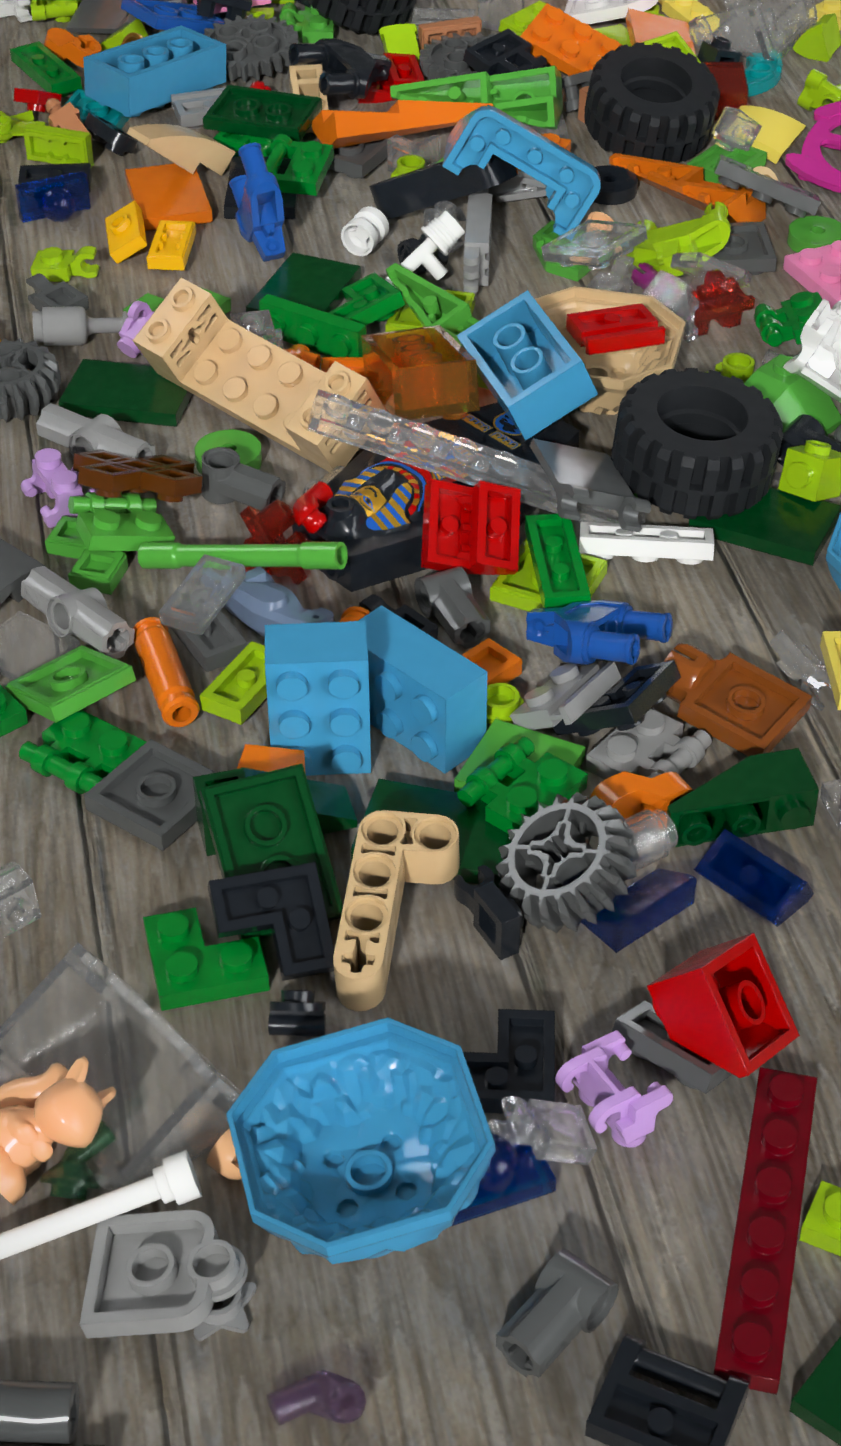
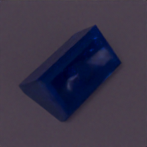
(753, 879)
(645, 907)

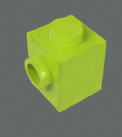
(812, 471)

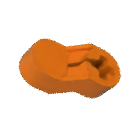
(69, 47)
(635, 793)

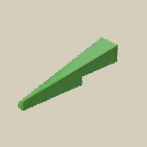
(526, 95)
(432, 304)

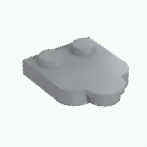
(157, 1274)

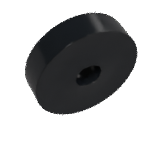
(617, 185)

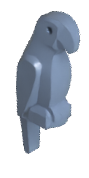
(264, 602)

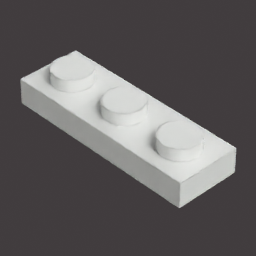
(684, 544)

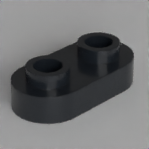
(103, 130)

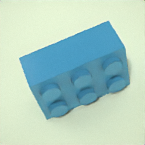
(528, 365)
(423, 691)
(320, 694)

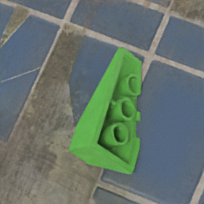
(794, 395)

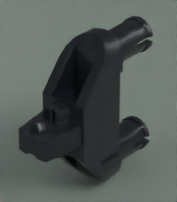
(345, 65)

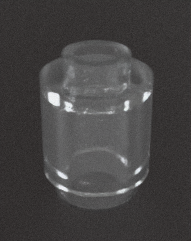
(653, 834)

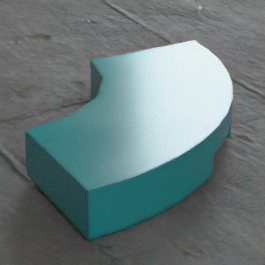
(762, 75)

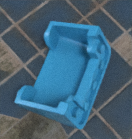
(568, 179)

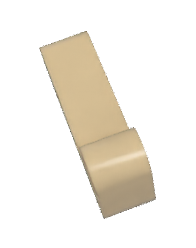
(386, 854)

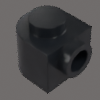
(718, 51)

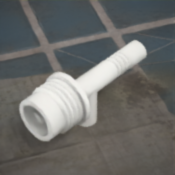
(441, 235)

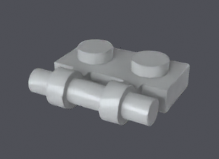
(643, 747)

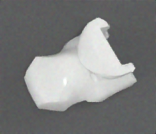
(821, 350)

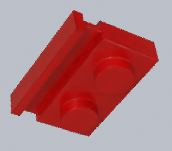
(615, 329)

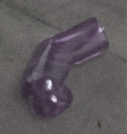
(319, 1394)

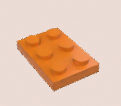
(566, 41)

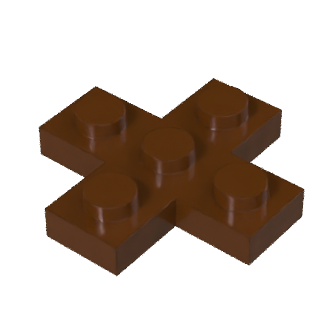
(116, 473)

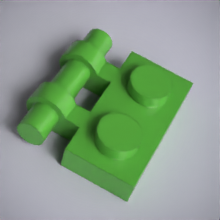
(308, 23)
(118, 522)

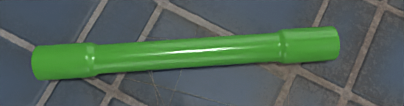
(305, 555)

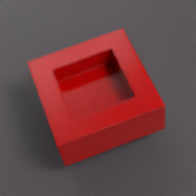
(34, 98)

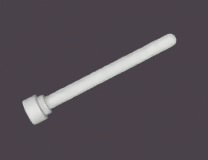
(171, 1182)

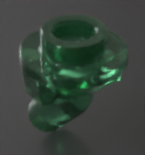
(72, 1175)

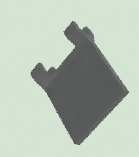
(99, 17)
(588, 479)

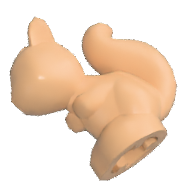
(42, 1111)

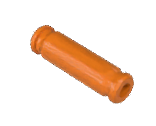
(165, 673)

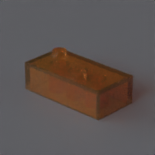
(421, 373)

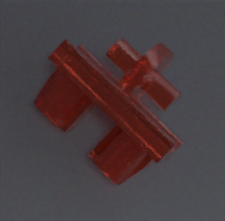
(720, 300)
(268, 528)

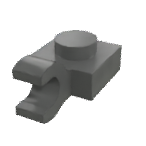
(53, 295)

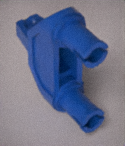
(259, 204)
(597, 630)

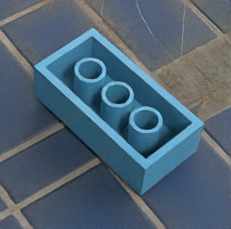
(152, 68)

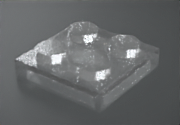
(594, 243)

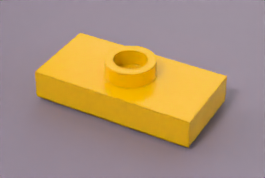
(125, 232)
(171, 245)

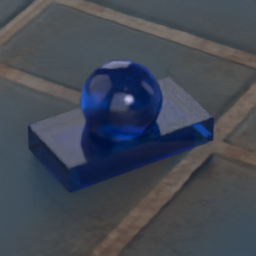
(53, 197)
(509, 1180)

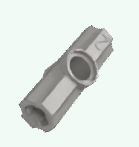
(88, 434)
(77, 612)

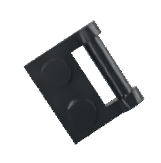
(646, 1415)

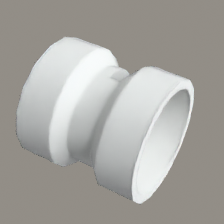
(365, 231)

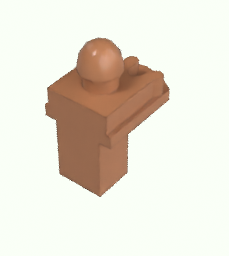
(64, 117)

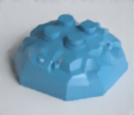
(361, 1141)

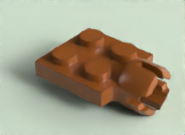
(735, 700)

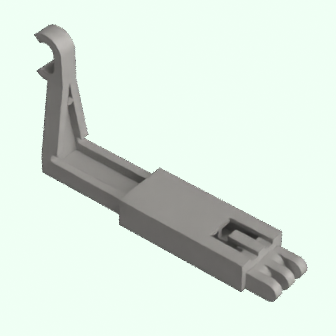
(479, 225)

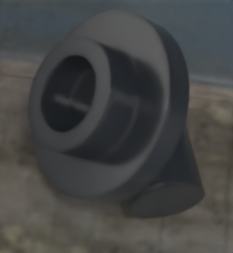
(297, 1014)

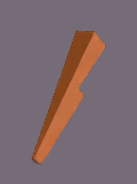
(403, 118)
(688, 185)

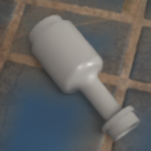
(71, 325)

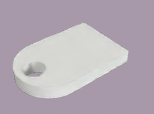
(604, 10)

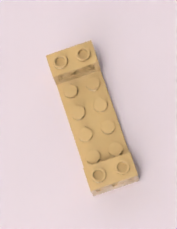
(246, 375)

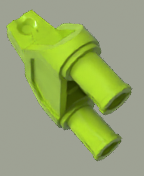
(701, 235)

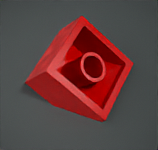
(725, 1006)

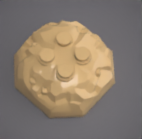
(617, 370)

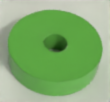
(813, 232)
(240, 441)

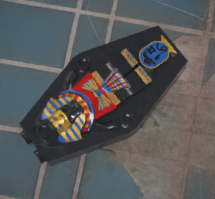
(381, 500)

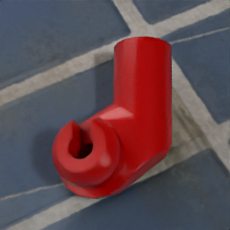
(307, 507)

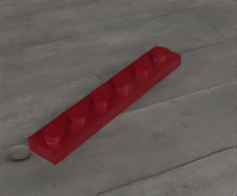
(766, 1231)

